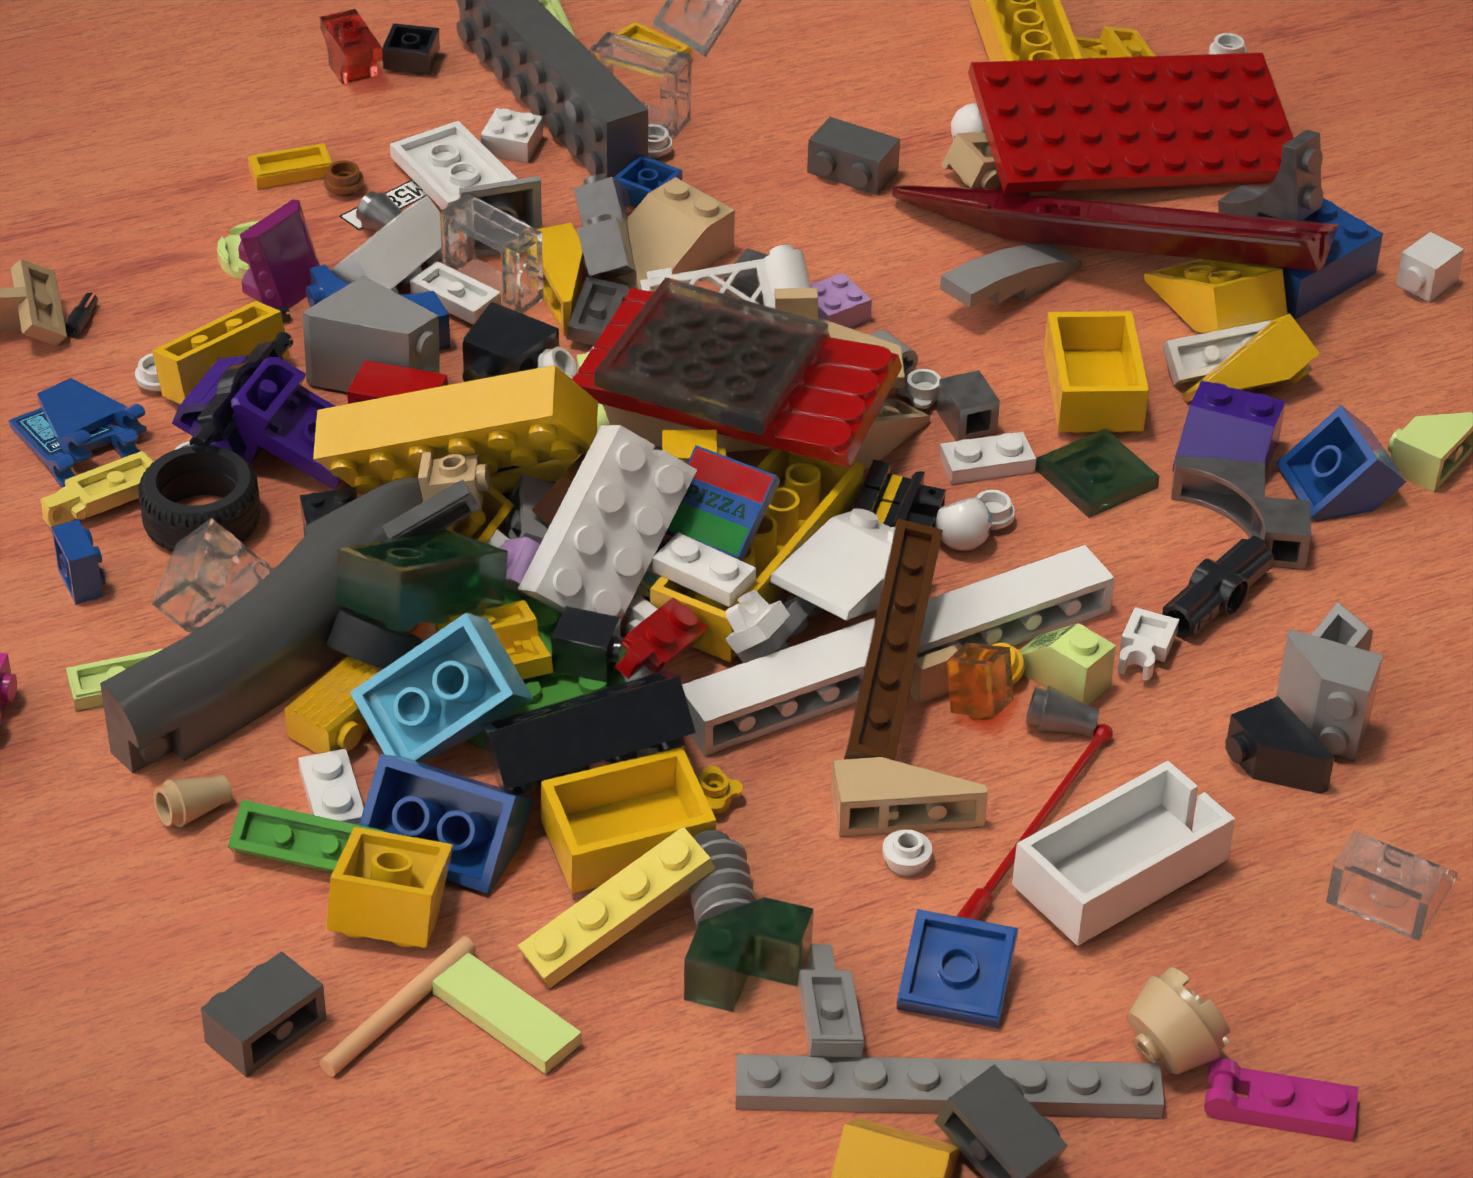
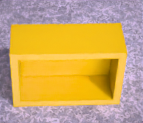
(1095, 371)
(620, 812)

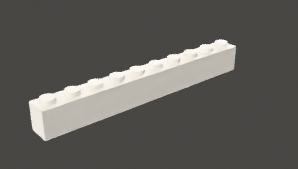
(829, 669)

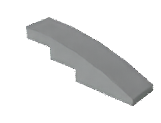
(1007, 273)

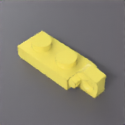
(96, 490)

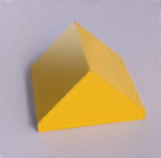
(888, 1152)

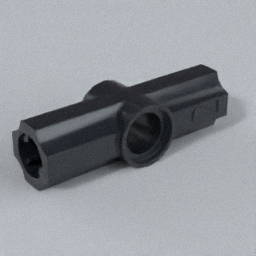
(1219, 585)

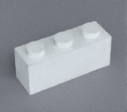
(397, 248)

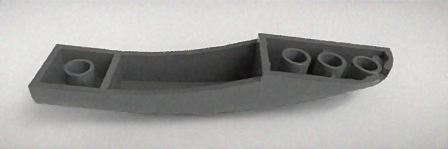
(250, 652)

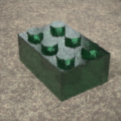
(421, 578)

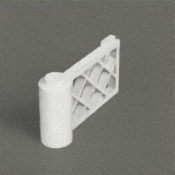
(779, 270)

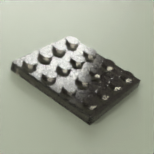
(712, 356)

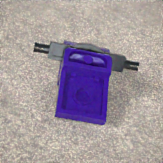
(255, 407)

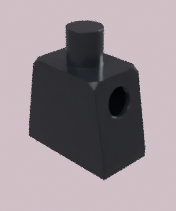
(505, 343)

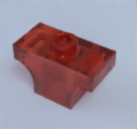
(350, 46)

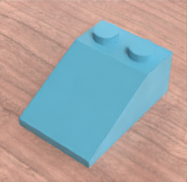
(442, 691)

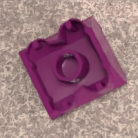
(278, 257)

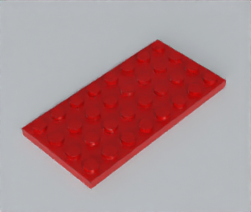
(1131, 121)

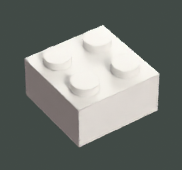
(512, 134)

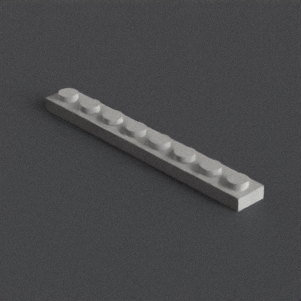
(927, 1083)

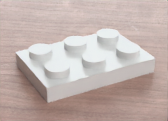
(447, 161)

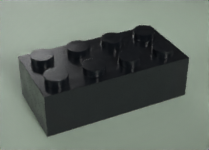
(588, 730)

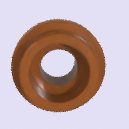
(343, 178)

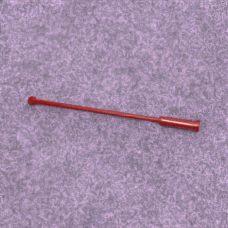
(982, 897)

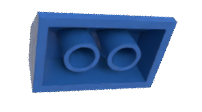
(452, 809)

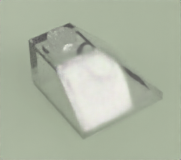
(696, 21)

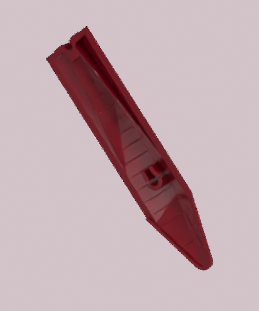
(1130, 226)

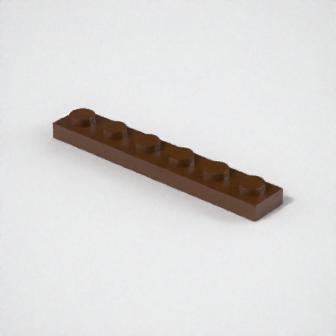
(894, 642)

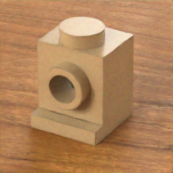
(972, 160)
(442, 473)

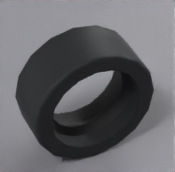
(369, 640)

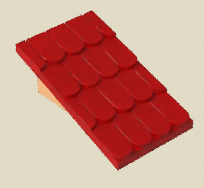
(820, 419)

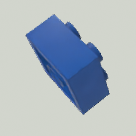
(644, 176)
(78, 561)

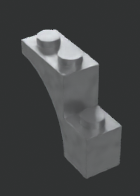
(1294, 191)
(604, 229)
(1238, 493)

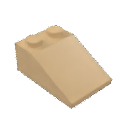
(677, 231)

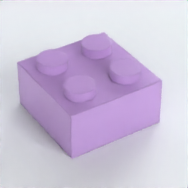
(842, 301)

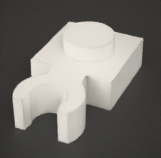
(1146, 639)

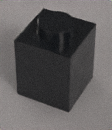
(586, 644)

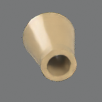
(188, 799)

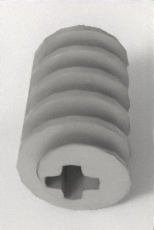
(727, 884)

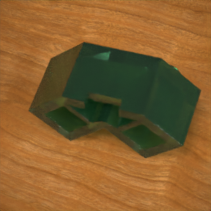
(755, 939)

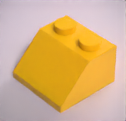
(388, 887)

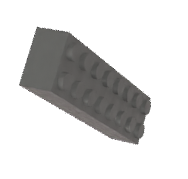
(558, 81)

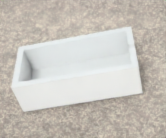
(608, 525)
(1122, 852)

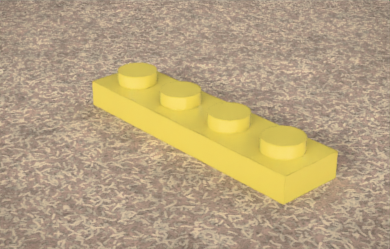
(616, 907)

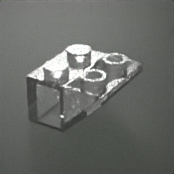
(207, 576)

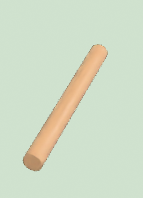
(393, 1009)

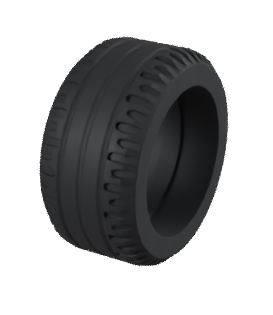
(190, 474)

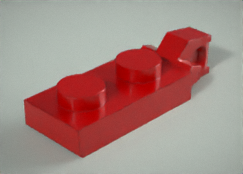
(660, 639)

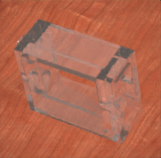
(657, 61)
(519, 244)

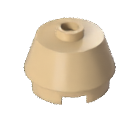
(1176, 1024)

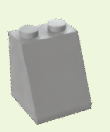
(368, 325)

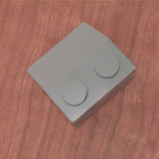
(1329, 689)

